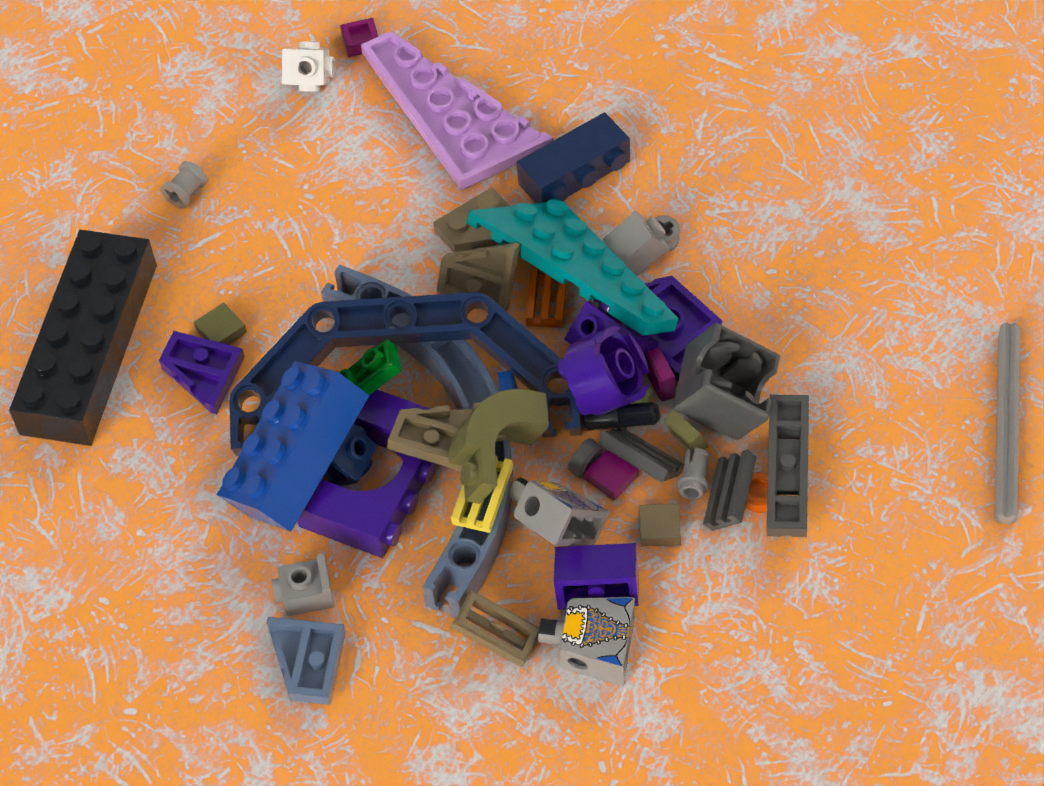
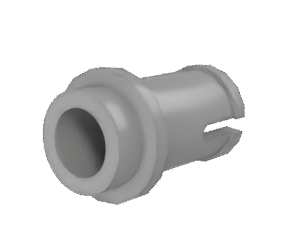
(693, 482)

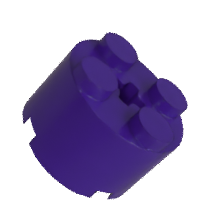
(604, 371)

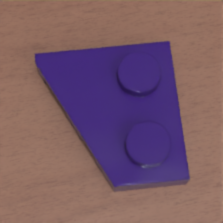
(202, 367)

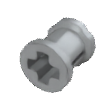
(184, 184)

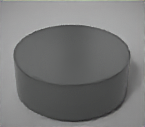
(584, 457)

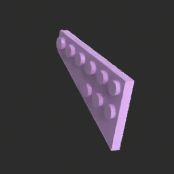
(453, 116)

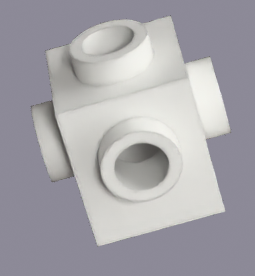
(295, 66)

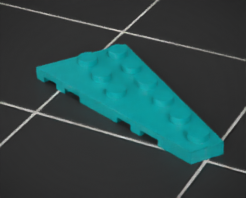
(570, 251)

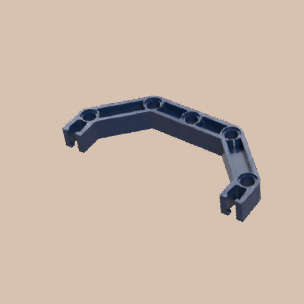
(369, 323)

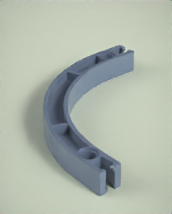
(466, 382)

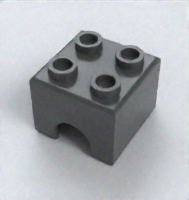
(724, 381)

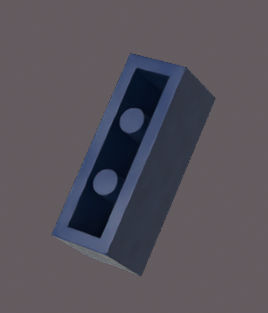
(574, 160)

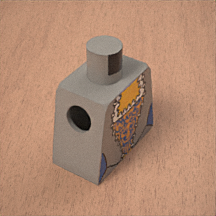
(557, 512)
(593, 636)

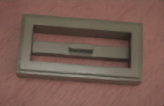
(490, 641)

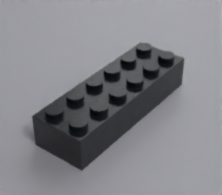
(83, 338)

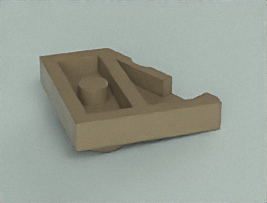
(460, 235)
(481, 271)
(427, 433)

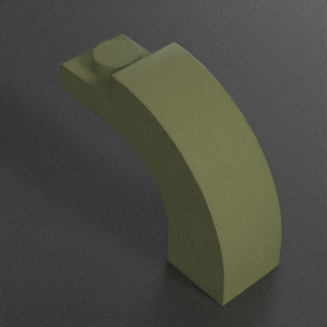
(504, 416)

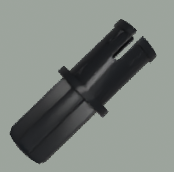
(627, 416)

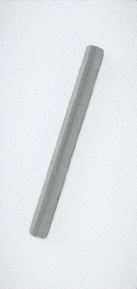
(1007, 424)

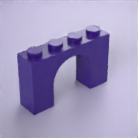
(371, 517)

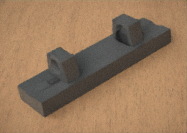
(788, 466)

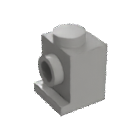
(304, 586)

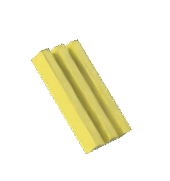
(457, 518)

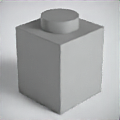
(637, 242)

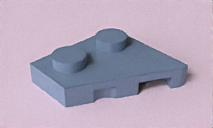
(308, 657)

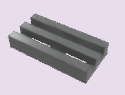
(641, 454)
(729, 490)

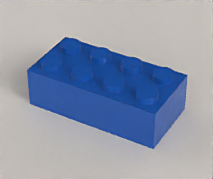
(292, 445)

